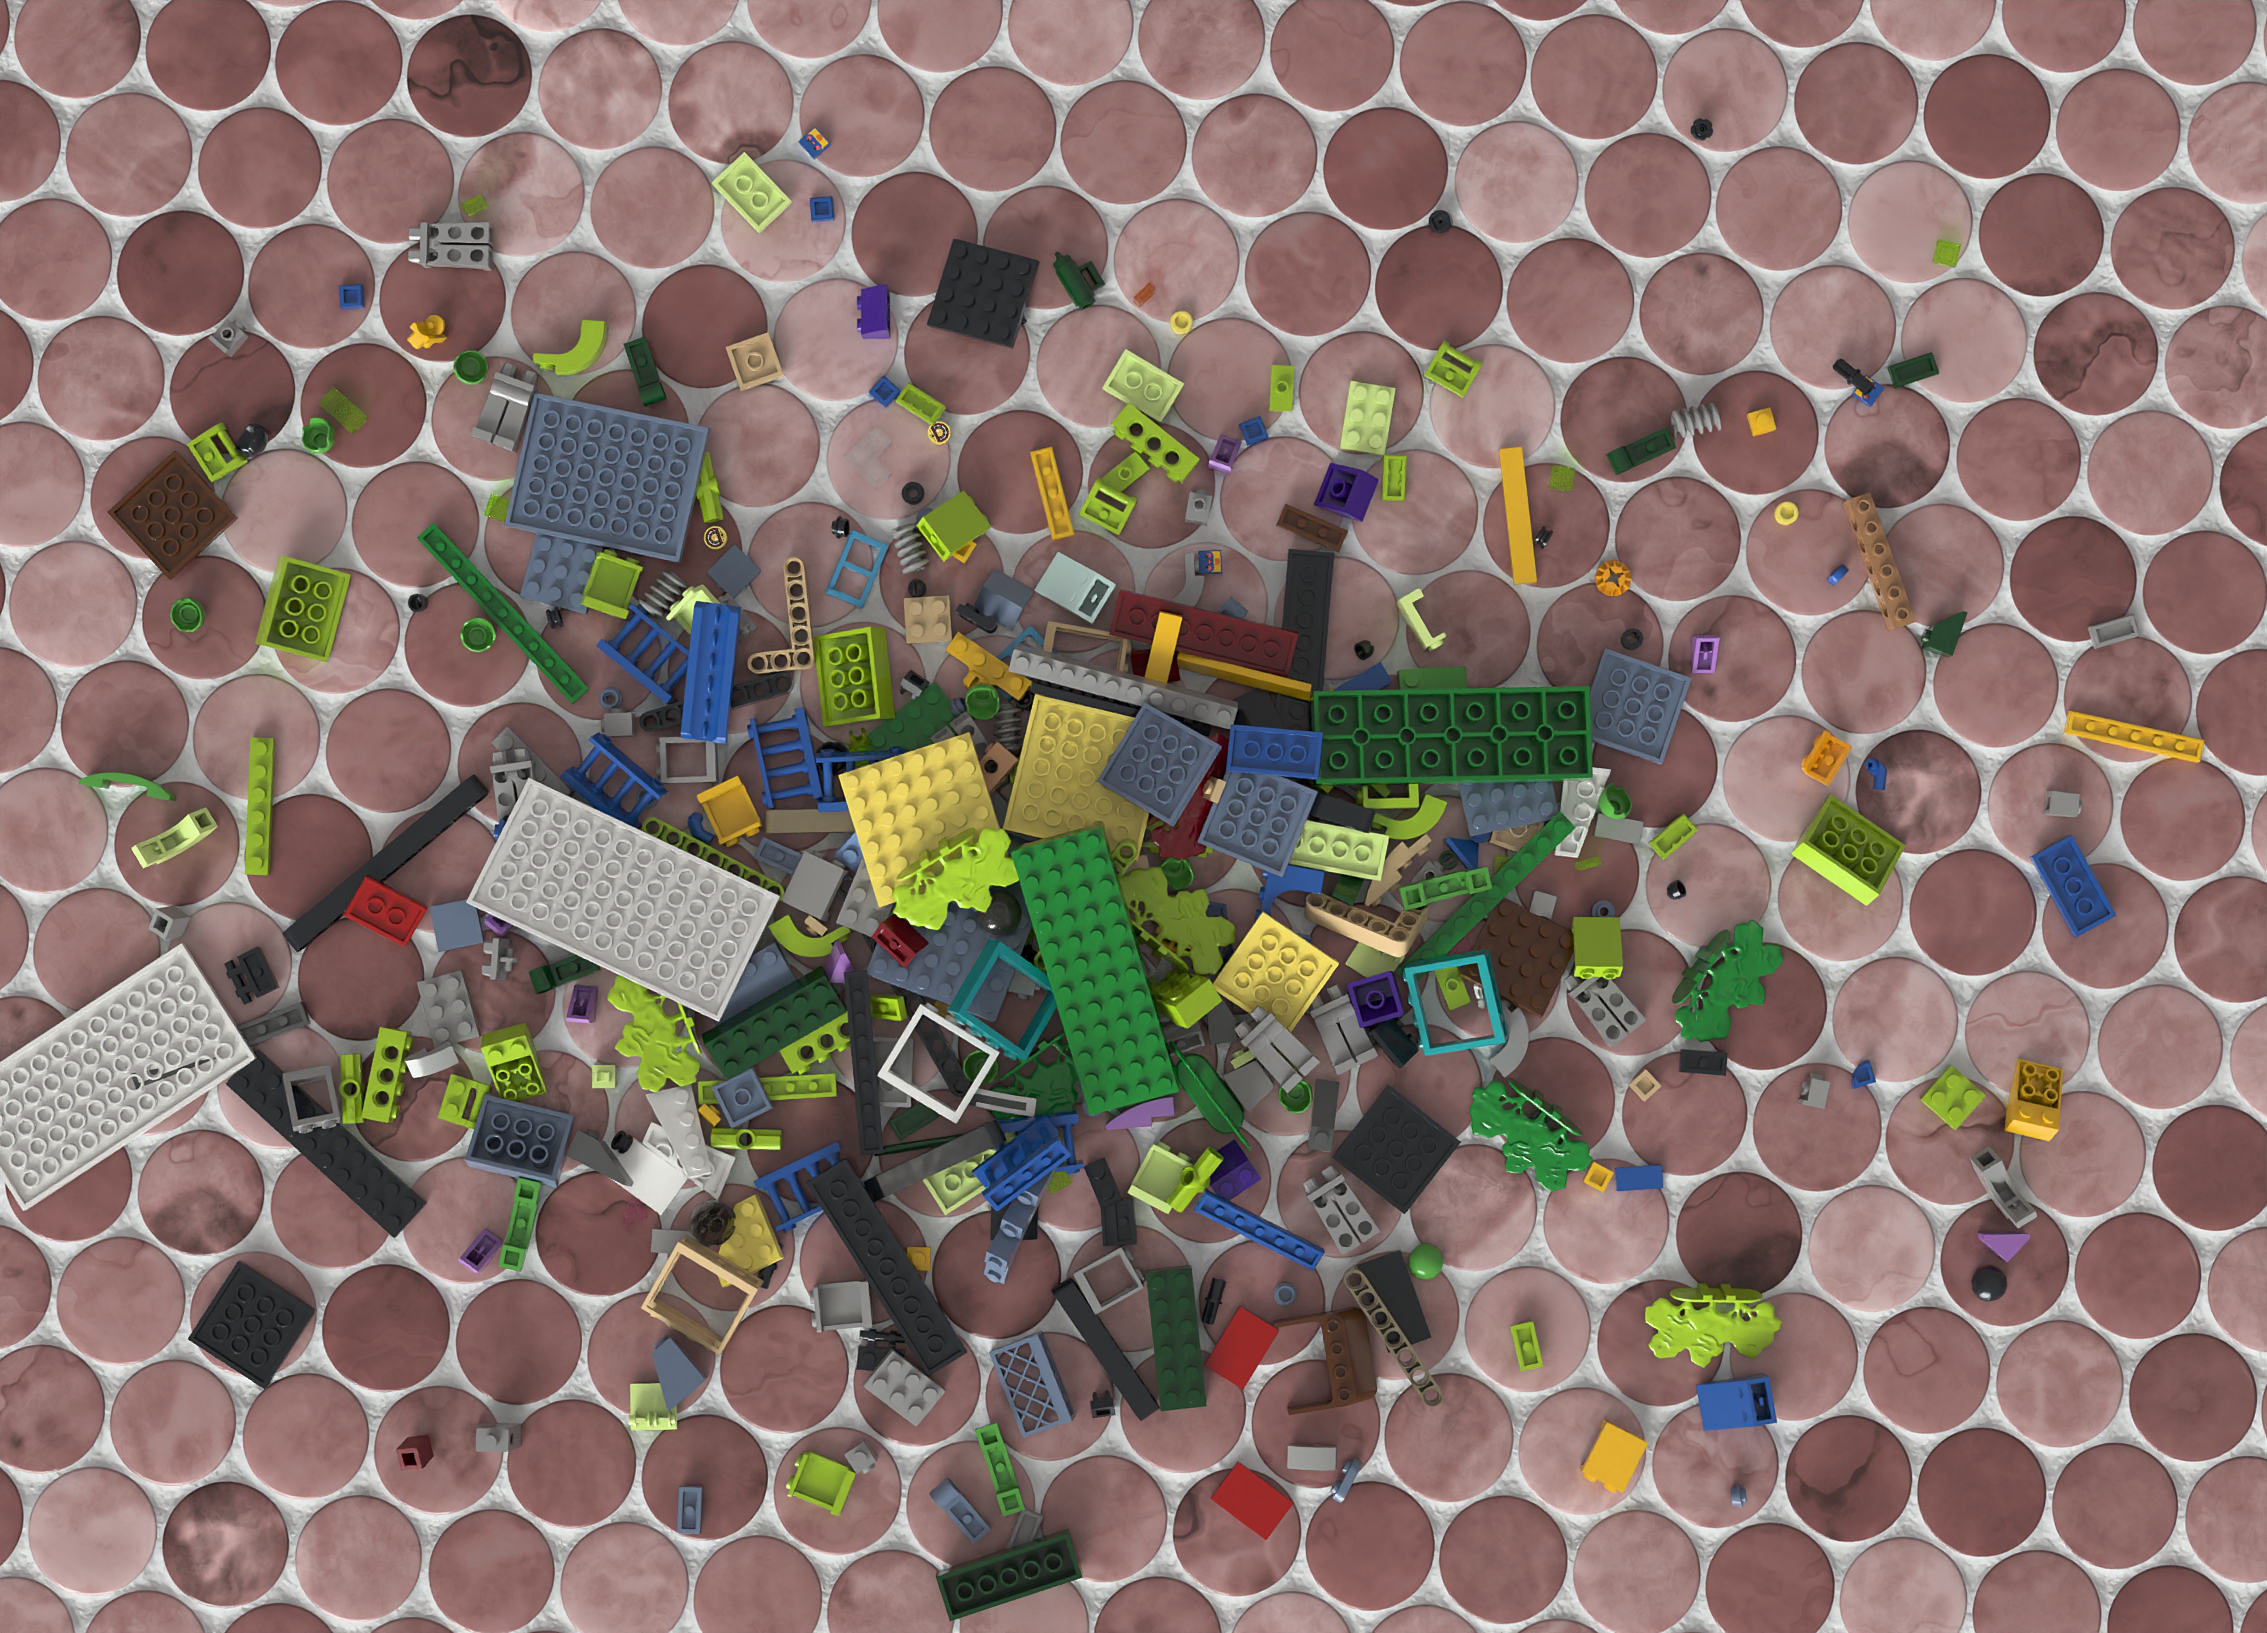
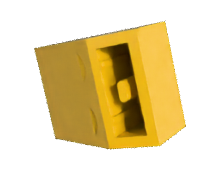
(2034, 1100)

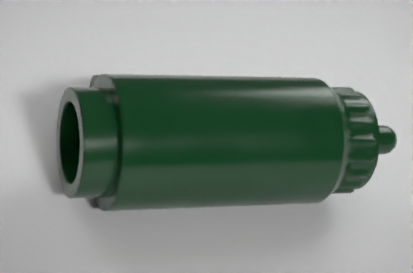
(1075, 282)

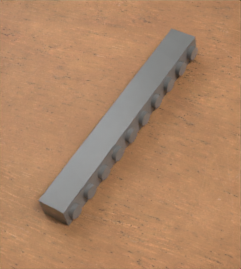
(1123, 686)

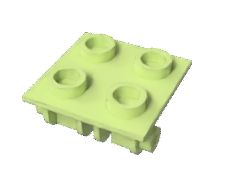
(1372, 961)
(649, 1408)

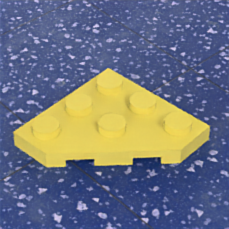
(753, 1240)

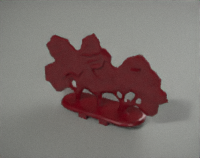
(1183, 839)

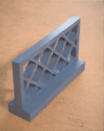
(1051, 1378)

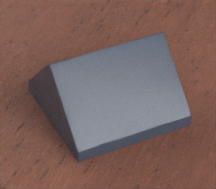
(1003, 599)

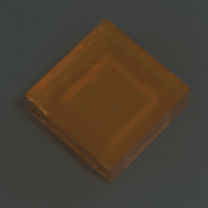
(1144, 295)

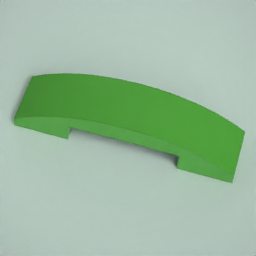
(103, 780)
(1445, 886)
(521, 1224)
(1000, 1468)

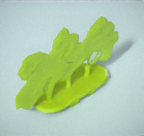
(962, 880)
(1180, 920)
(653, 1037)
(1706, 1329)

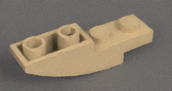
(1398, 858)

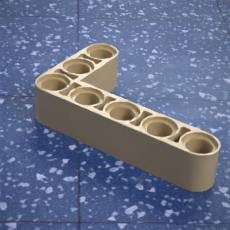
(796, 626)
(1365, 927)

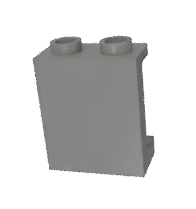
(815, 885)
(842, 1305)

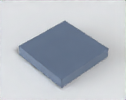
(456, 925)
(742, 1097)

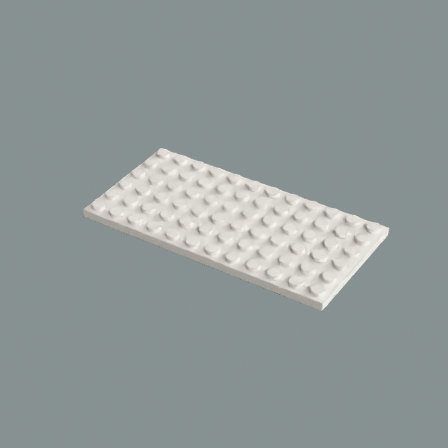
(623, 899)
(73, 1090)

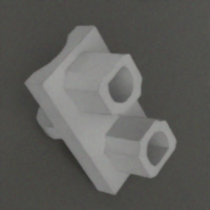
(501, 958)

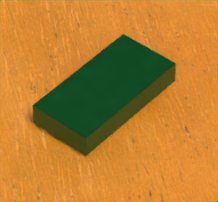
(1913, 370)
(912, 1120)

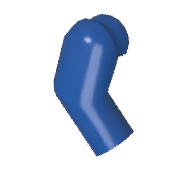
(1879, 771)
(696, 829)

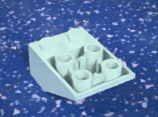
(1075, 588)

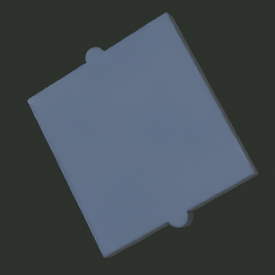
(733, 571)

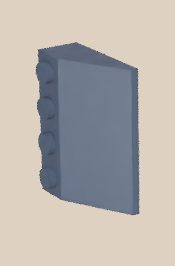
(763, 976)
(520, 1140)

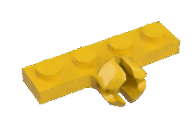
(986, 668)

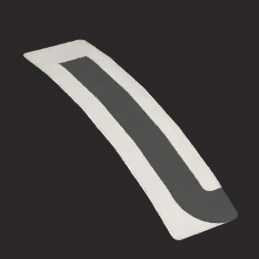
(1004, 1102)

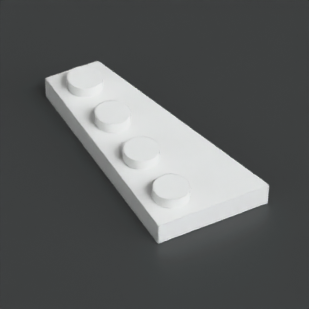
(1579, 805)
(680, 1120)
(720, 1162)

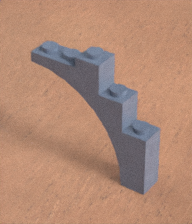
(1013, 1228)

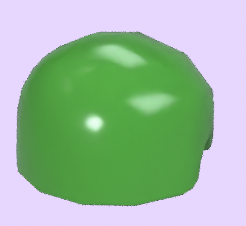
(470, 367)
(318, 435)
(188, 614)
(477, 634)
(982, 701)
(1615, 802)
(1178, 872)
(974, 1063)
(1298, 1098)
(1425, 1261)

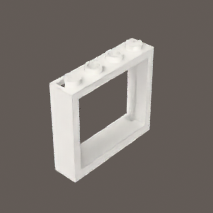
(921, 1095)

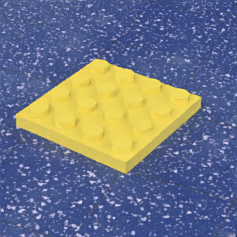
(1275, 971)

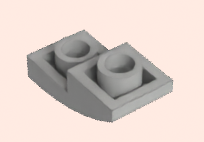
(427, 1063)
(1312, 1457)

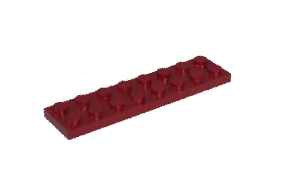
(1207, 633)

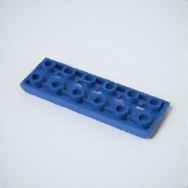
(710, 672)

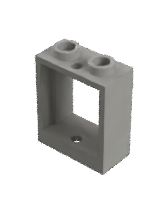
(711, 762)
(307, 1076)
(1090, 1294)

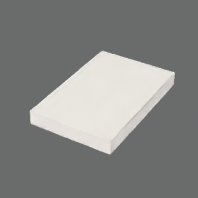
(653, 1178)

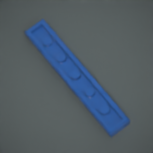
(1258, 1229)

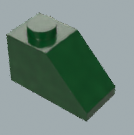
(1944, 635)
(1346, 888)

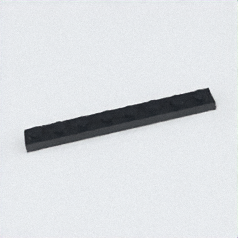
(1105, 703)
(863, 1062)

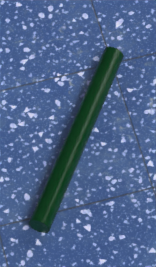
(916, 1145)

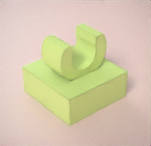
(604, 1076)

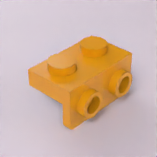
(1825, 758)

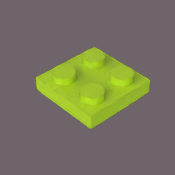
(1952, 1097)

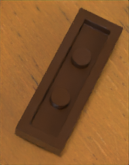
(1312, 528)

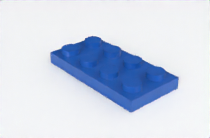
(1275, 752)
(2073, 886)

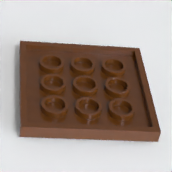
(172, 515)
(1525, 955)

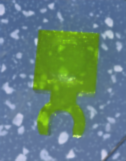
(860, 744)

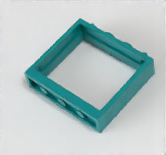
(974, 980)
(1491, 992)

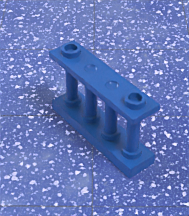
(629, 661)
(808, 765)
(594, 792)
(829, 801)
(1064, 1119)
(789, 1173)
(1026, 1173)

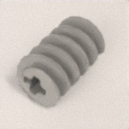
(1694, 419)
(909, 548)
(662, 593)
(1007, 727)

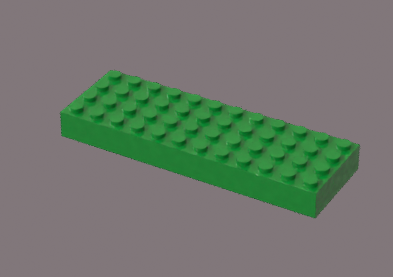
(1453, 735)
(1095, 968)

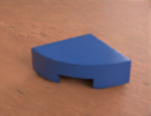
(1863, 1075)

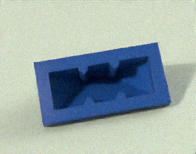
(1465, 850)

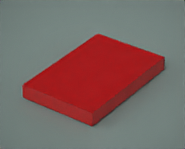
(385, 911)
(1241, 1347)
(1251, 1500)

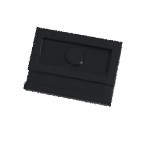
(1119, 1224)

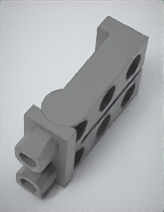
(453, 245)
(506, 408)
(962, 725)
(510, 779)
(1588, 996)
(1341, 1012)
(1260, 1040)
(1338, 1192)

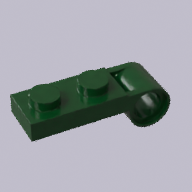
(645, 371)
(1641, 451)
(561, 973)

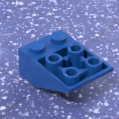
(1736, 1402)

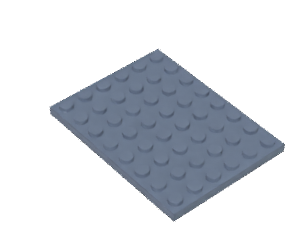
(607, 477)
(952, 952)

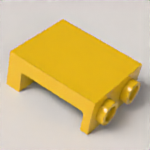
(731, 811)
(1613, 1457)

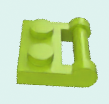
(1449, 375)
(210, 456)
(1105, 513)
(457, 1098)

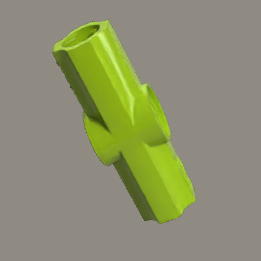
(709, 492)
(352, 1072)
(761, 1138)
(1194, 1179)

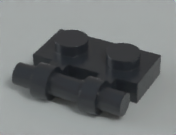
(257, 972)
(871, 1356)

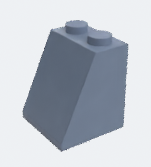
(676, 1371)

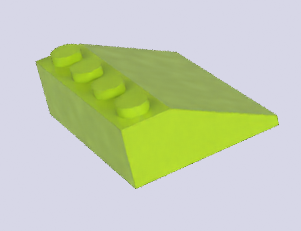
(302, 608)
(854, 676)
(1848, 850)

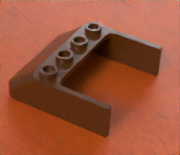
(1346, 1354)

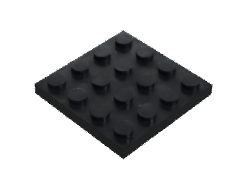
(983, 293)
(1396, 1149)
(252, 1324)

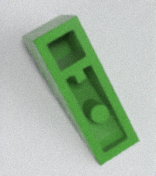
(1432, 678)

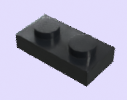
(1703, 1062)
(1103, 1183)

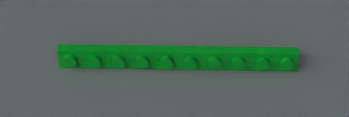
(503, 613)
(1502, 883)

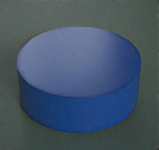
(1837, 574)

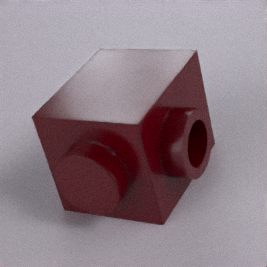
(414, 1453)

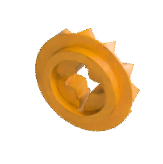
(1610, 588)

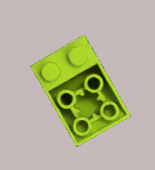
(1185, 997)
(513, 1063)

